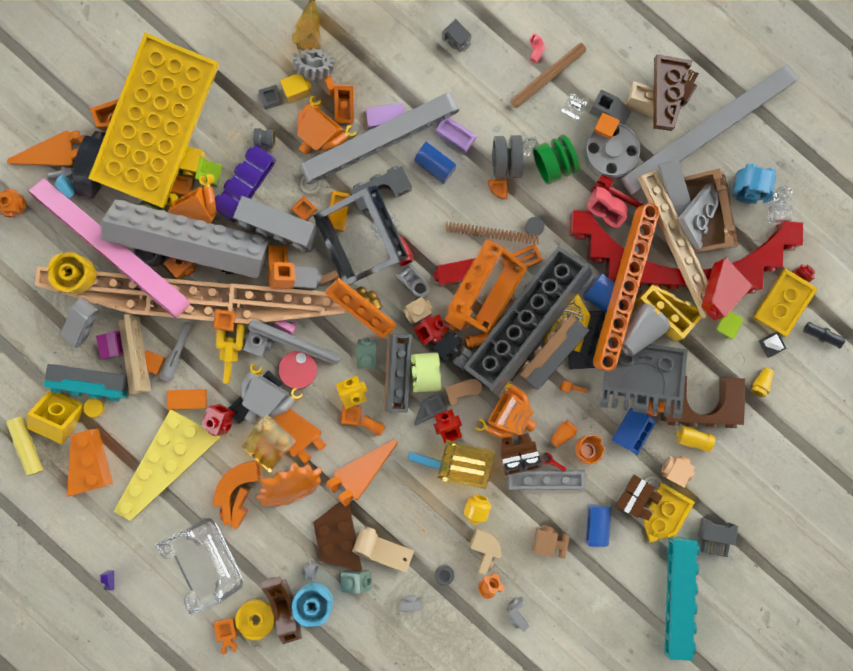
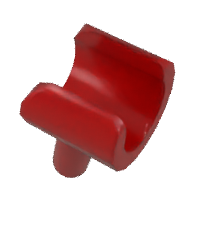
(551, 461)

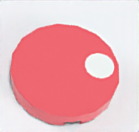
(297, 369)

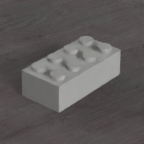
(277, 224)

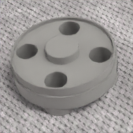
(612, 152)

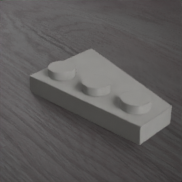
(697, 214)

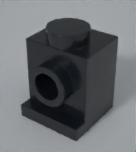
(448, 345)

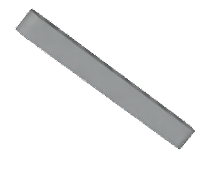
(379, 138)

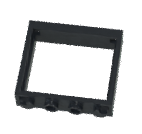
(383, 223)

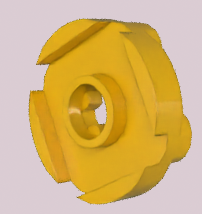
(246, 625)

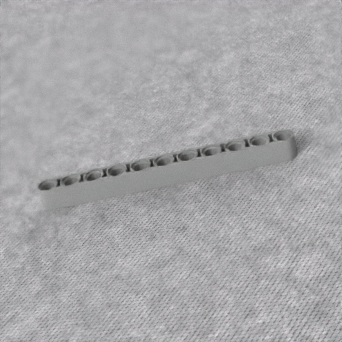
(714, 125)

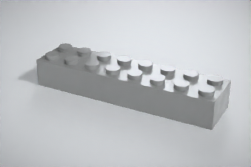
(184, 238)

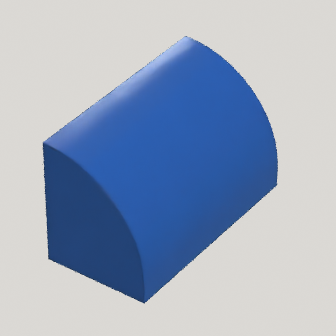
(435, 162)
(600, 292)
(634, 431)
(598, 525)

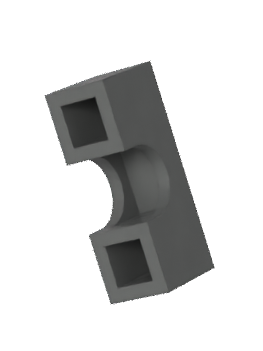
(394, 180)

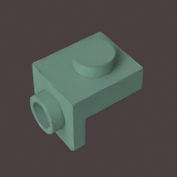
(366, 353)
(356, 581)

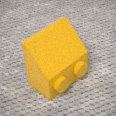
(55, 416)

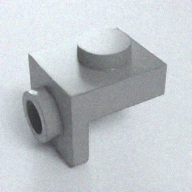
(517, 619)

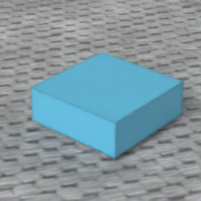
(65, 186)

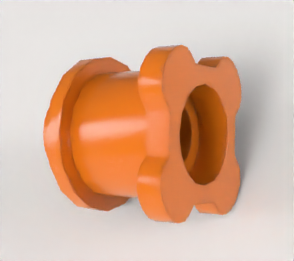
(489, 586)

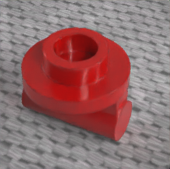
(805, 272)

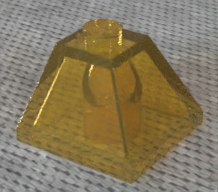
(308, 28)

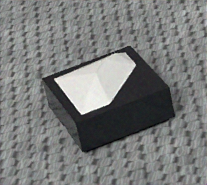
(772, 344)

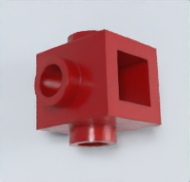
(431, 329)
(217, 419)
(446, 422)

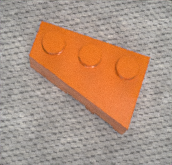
(87, 463)

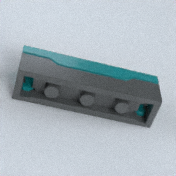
(86, 381)

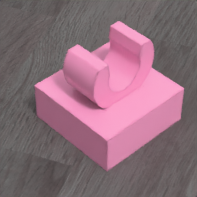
(285, 326)

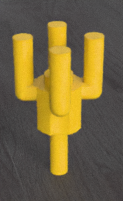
(229, 349)

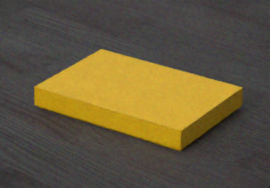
(785, 302)

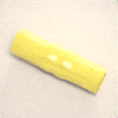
(24, 446)

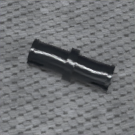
(824, 335)

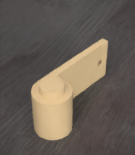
(382, 551)

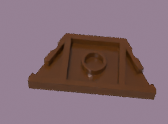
(337, 537)

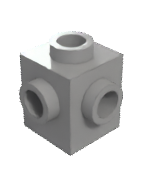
(252, 345)

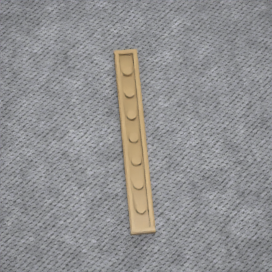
(676, 238)

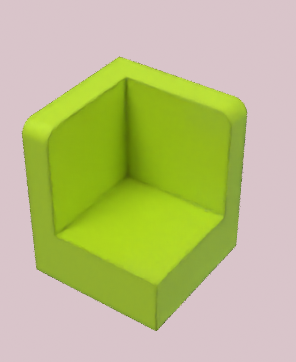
(206, 167)
(730, 325)

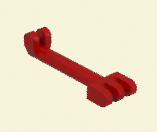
(606, 182)

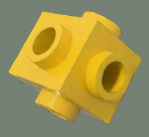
(352, 391)

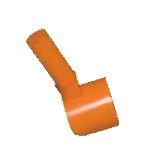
(567, 386)

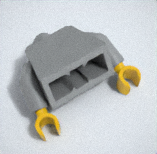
(264, 397)

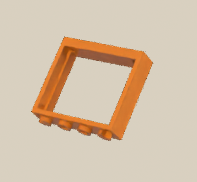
(475, 279)

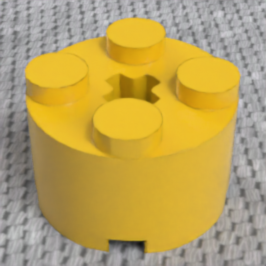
(62, 278)

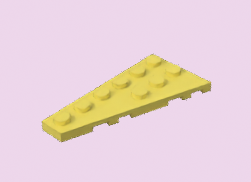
(169, 455)

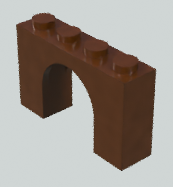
(728, 411)

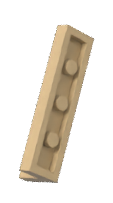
(134, 354)

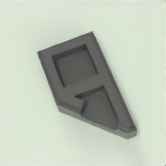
(429, 408)

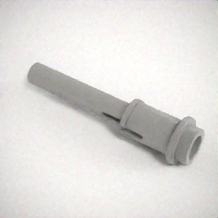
(168, 370)

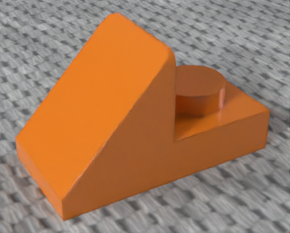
(344, 103)

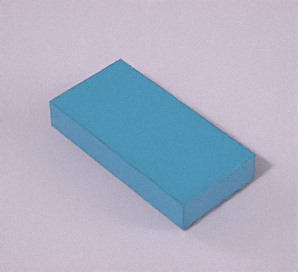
(425, 460)

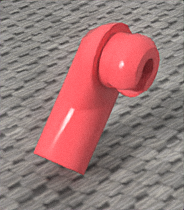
(538, 47)

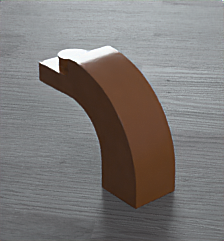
(281, 601)

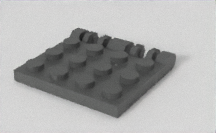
(650, 374)

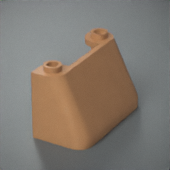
(721, 227)

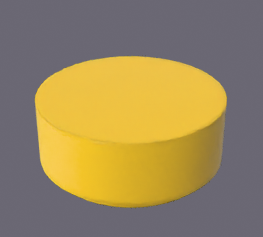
(94, 407)

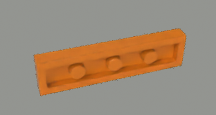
(360, 308)

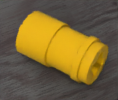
(694, 438)

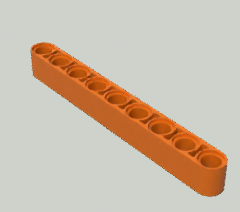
(633, 280)

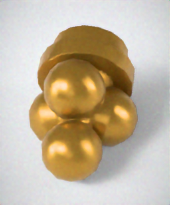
(370, 296)

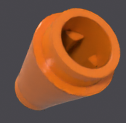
(564, 433)

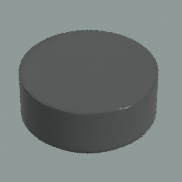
(534, 226)
(444, 575)

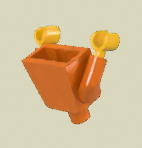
(319, 129)
(197, 204)

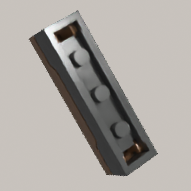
(554, 353)
(397, 373)

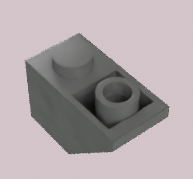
(611, 106)

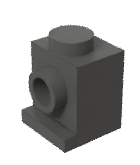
(457, 36)

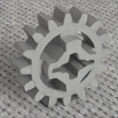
(313, 63)

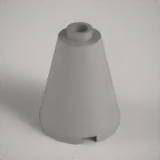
(643, 329)

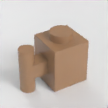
(546, 542)

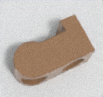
(468, 387)

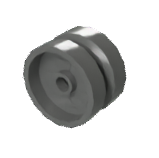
(508, 157)

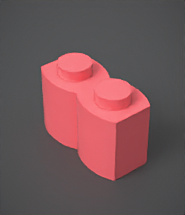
(604, 205)

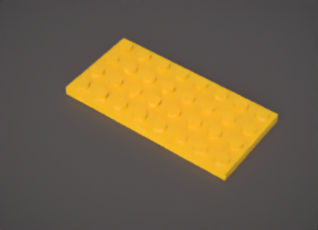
(154, 120)

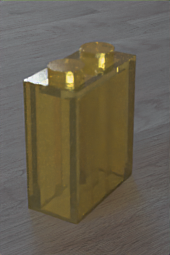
(268, 443)
(466, 464)

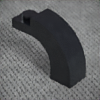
(84, 163)

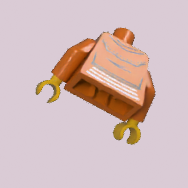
(510, 414)

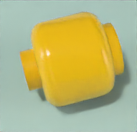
(477, 509)

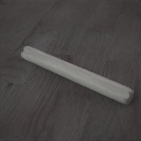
(294, 342)

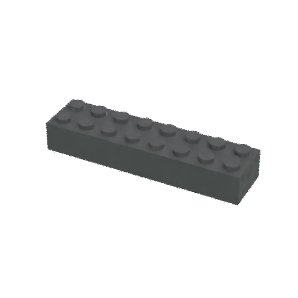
(528, 320)

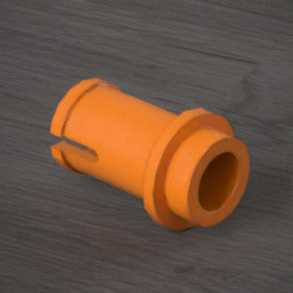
(475, 341)
(372, 425)

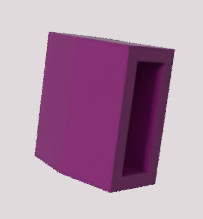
(110, 345)

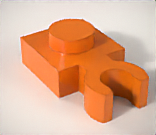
(226, 631)

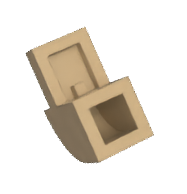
(487, 544)

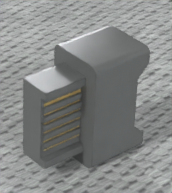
(717, 537)

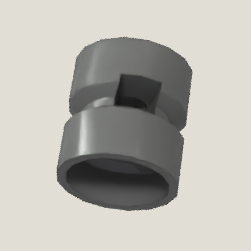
(150, 258)

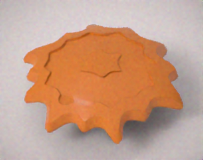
(289, 486)

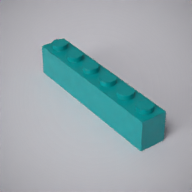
(680, 598)

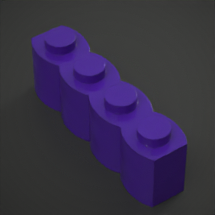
(245, 182)

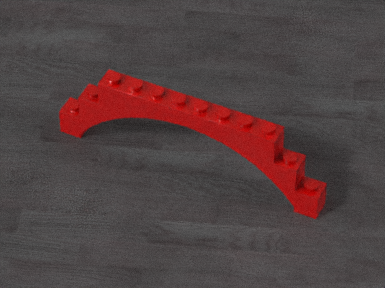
(764, 259)

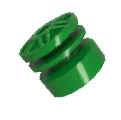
(556, 159)

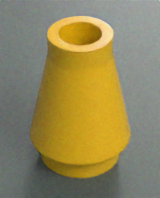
(762, 384)

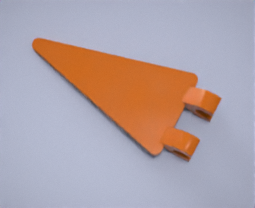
(51, 152)
(302, 432)
(359, 473)

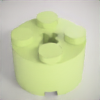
(425, 372)

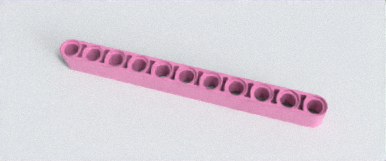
(115, 253)

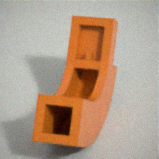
(279, 271)
(230, 482)

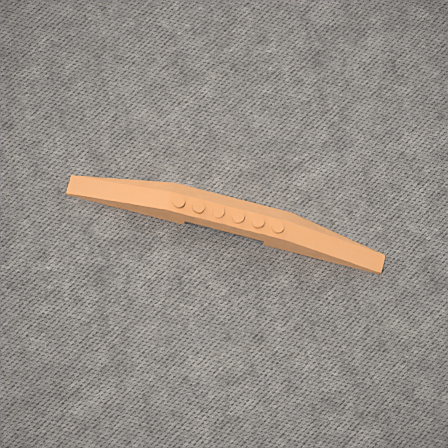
(247, 301)

